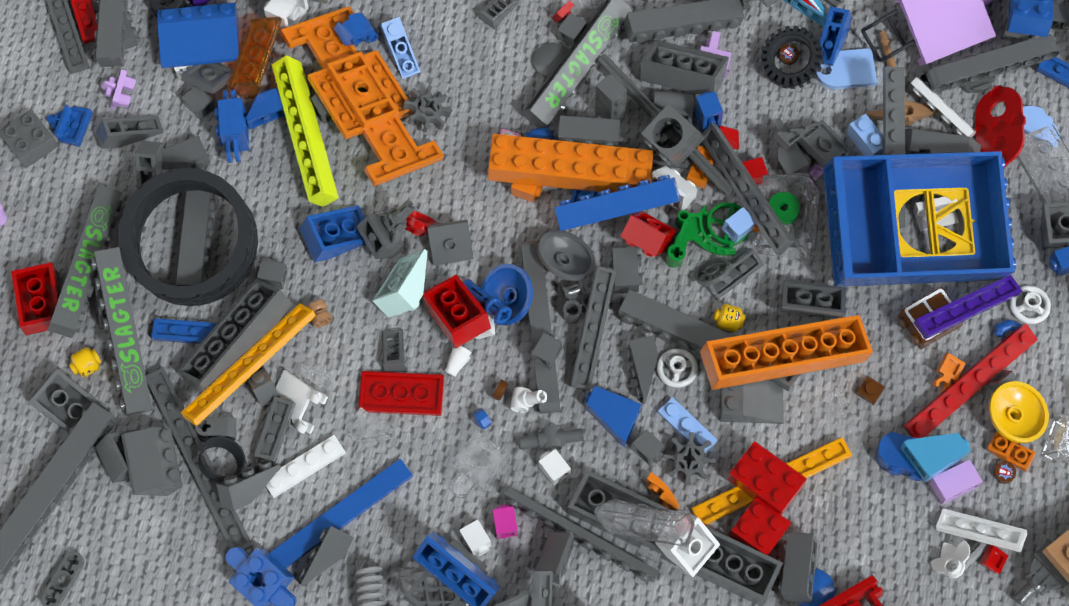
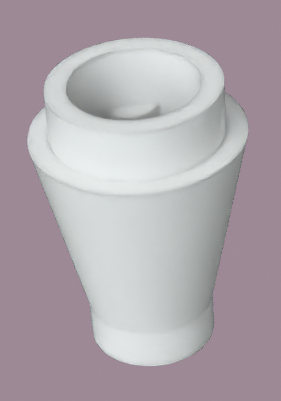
(458, 358)

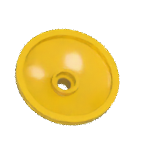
(1026, 405)

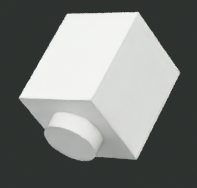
(554, 467)
(475, 538)

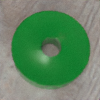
(788, 200)

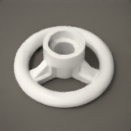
(1033, 295)
(677, 360)

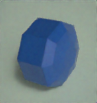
(481, 418)

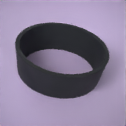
(225, 443)

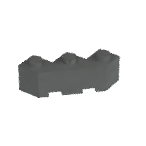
(934, 142)

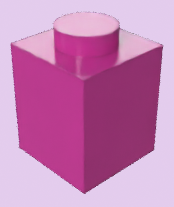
(505, 521)

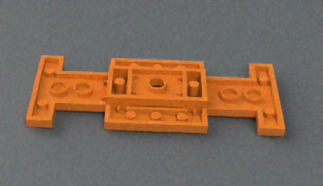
(375, 111)

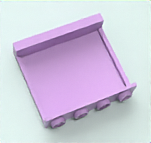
(946, 26)

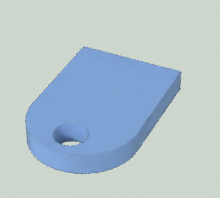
(850, 70)

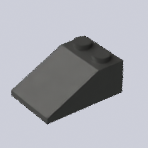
(61, 400)
(752, 403)

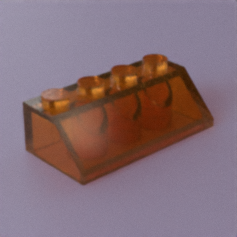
(254, 56)

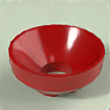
(418, 223)

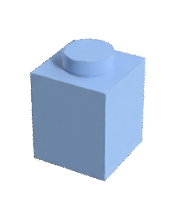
(738, 225)

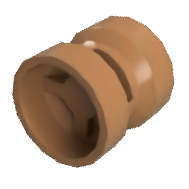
(322, 316)

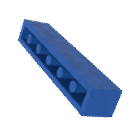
(618, 203)

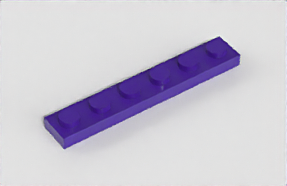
(967, 307)

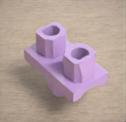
(124, 82)

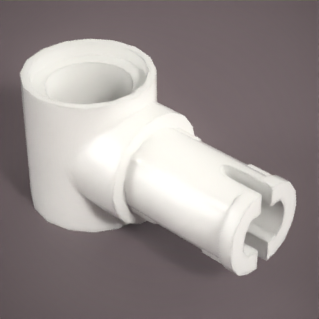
(525, 398)

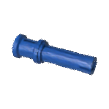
(487, 301)

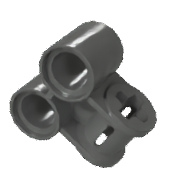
(575, 299)

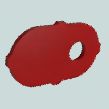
(1002, 132)

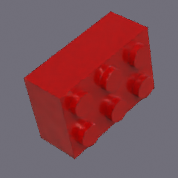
(36, 296)
(456, 311)
(767, 478)

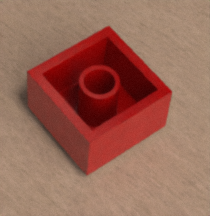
(648, 233)
(760, 527)

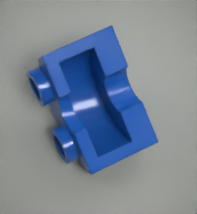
(356, 30)

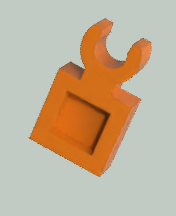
(950, 369)

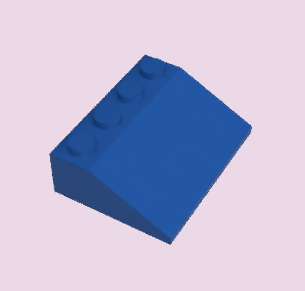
(198, 35)

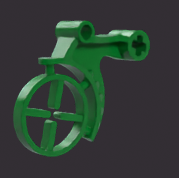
(692, 230)

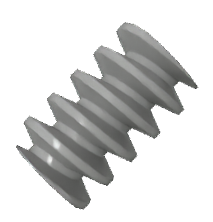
(369, 587)

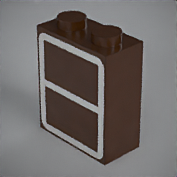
(920, 308)

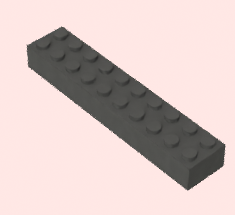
(730, 566)

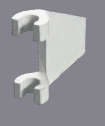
(295, 390)

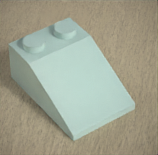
(403, 285)

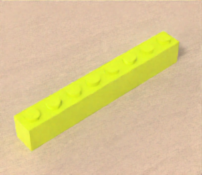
(305, 131)

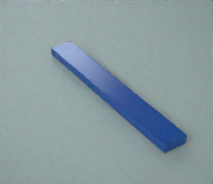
(342, 513)

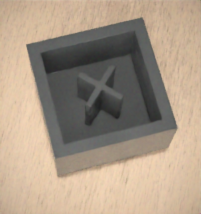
(28, 138)

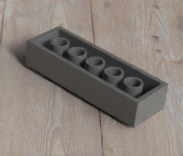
(235, 334)

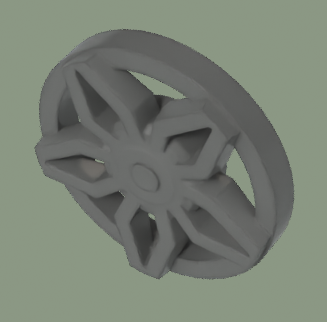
(712, 272)

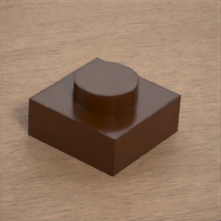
(870, 390)

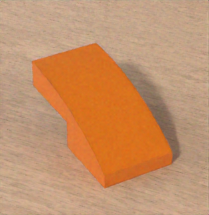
(695, 174)

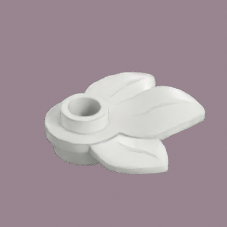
(951, 558)

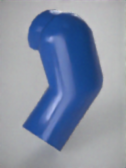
(1005, 326)

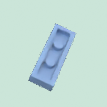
(685, 423)

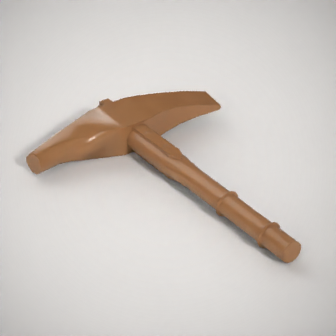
(913, 110)

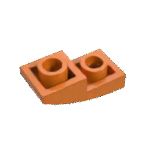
(1011, 452)
(657, 486)

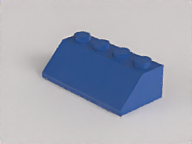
(455, 571)

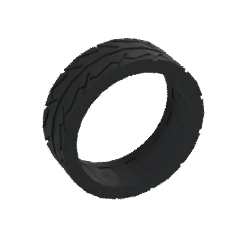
(148, 197)

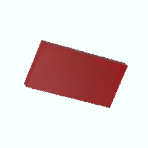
(401, 393)

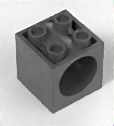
(664, 120)

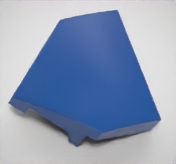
(71, 124)

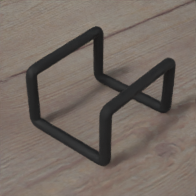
(904, 45)

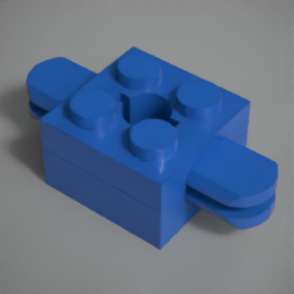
(232, 125)
(260, 578)

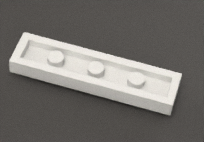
(935, 102)
(305, 465)
(981, 530)

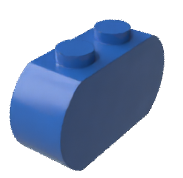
(892, 458)

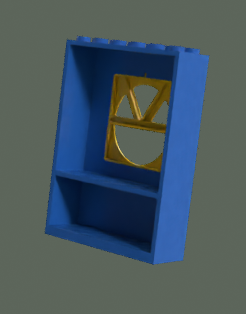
(864, 222)

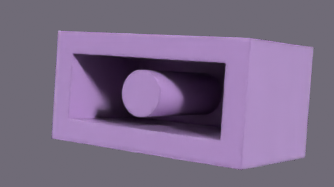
(955, 481)

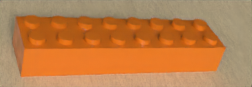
(567, 164)
(785, 352)

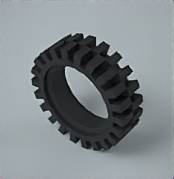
(783, 37)

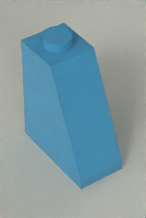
(935, 453)

